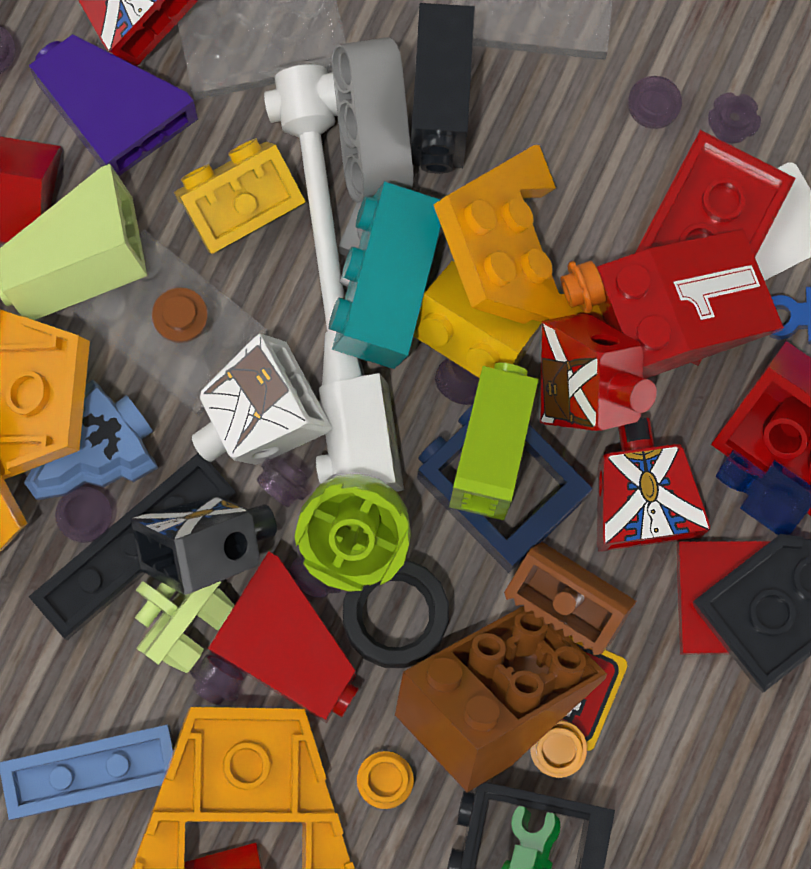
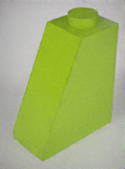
(494, 441)

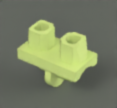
(166, 637)

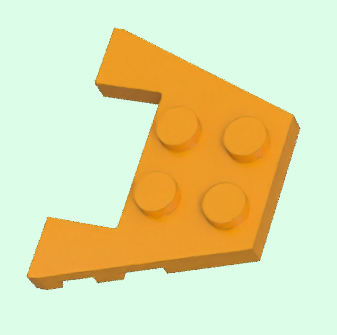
(497, 244)
(39, 393)
(244, 770)

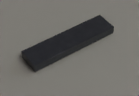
(112, 561)

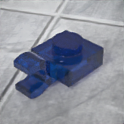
(774, 496)

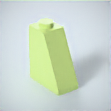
(74, 249)

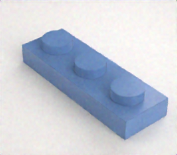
(86, 772)

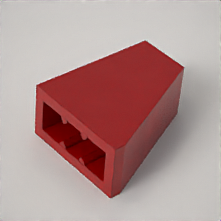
(285, 644)

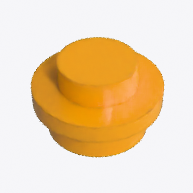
(560, 750)
(385, 780)

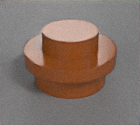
(180, 315)

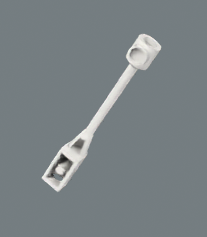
(354, 403)

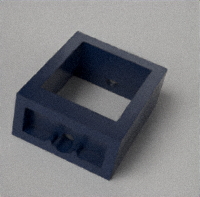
(536, 528)

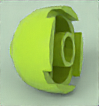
(353, 532)

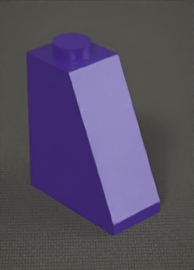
(111, 103)

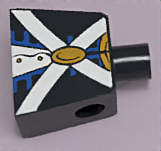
(201, 542)

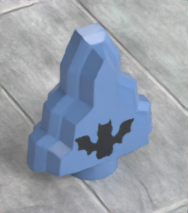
(108, 449)

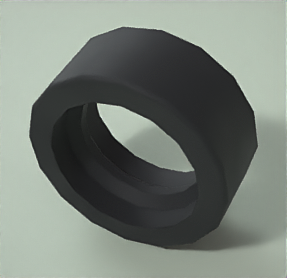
(414, 652)

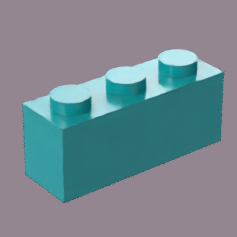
(386, 276)

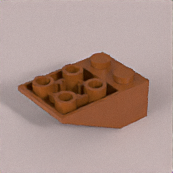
(494, 694)

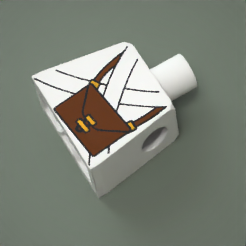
(259, 406)

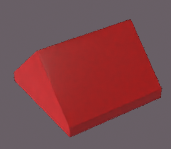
(26, 183)

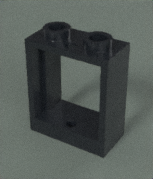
(442, 86)
(472, 811)

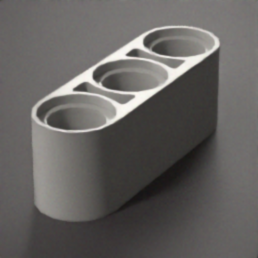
(372, 116)

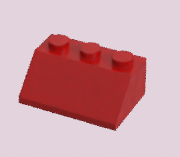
(775, 417)

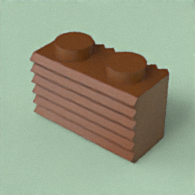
(569, 598)

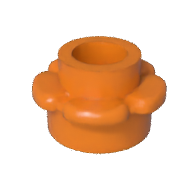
(583, 286)

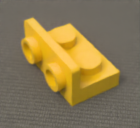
(239, 194)

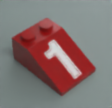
(688, 299)

